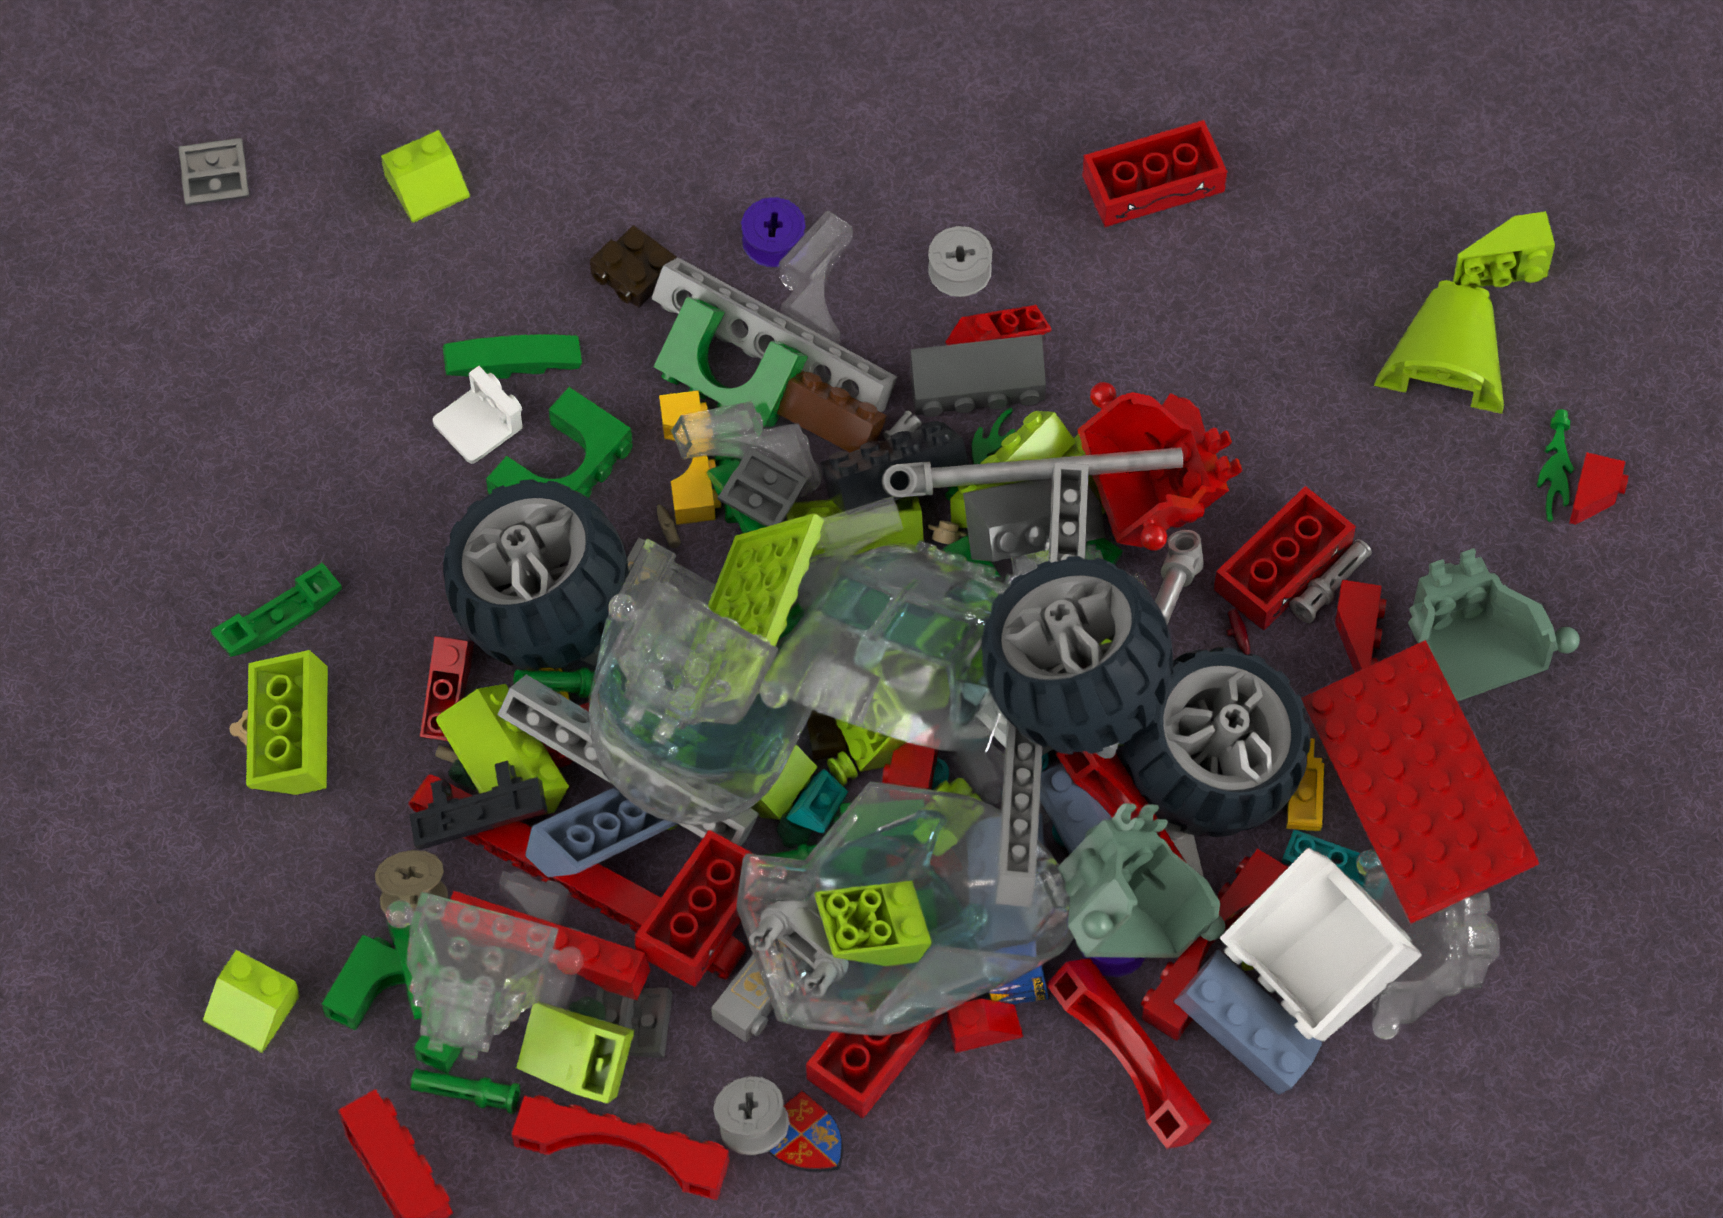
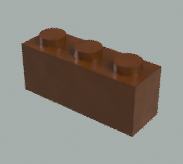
(830, 412)

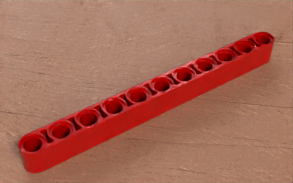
(593, 886)

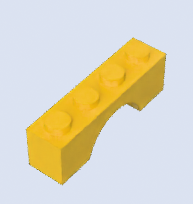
(692, 491)

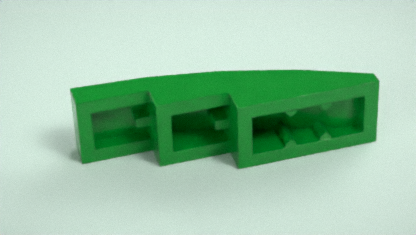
(512, 354)

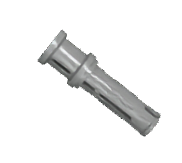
(1321, 590)

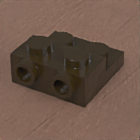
(630, 265)

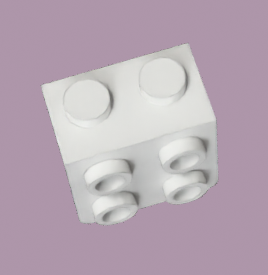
(480, 417)

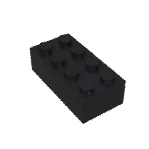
(857, 476)

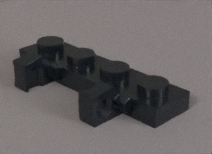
(455, 818)

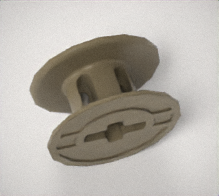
(422, 872)

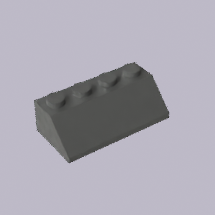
(977, 375)
(1016, 519)

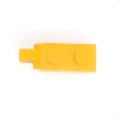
(1306, 804)

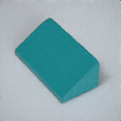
(818, 802)

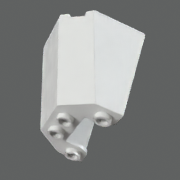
(1320, 944)

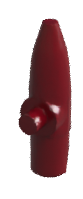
(1238, 631)

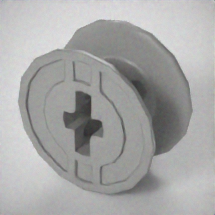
(960, 245)
(751, 1115)

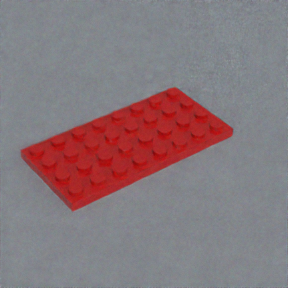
(1419, 782)

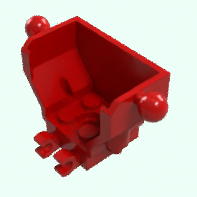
(1151, 501)

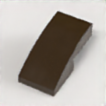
(825, 736)

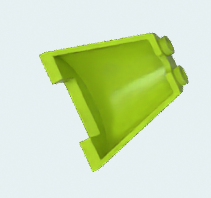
(1451, 346)

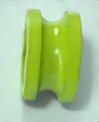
(842, 768)

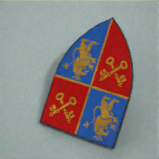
(811, 1139)

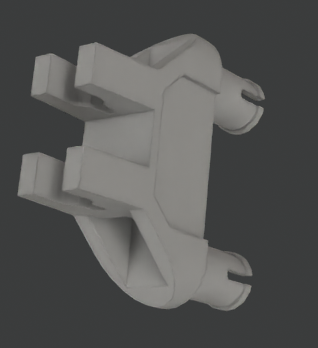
(802, 930)

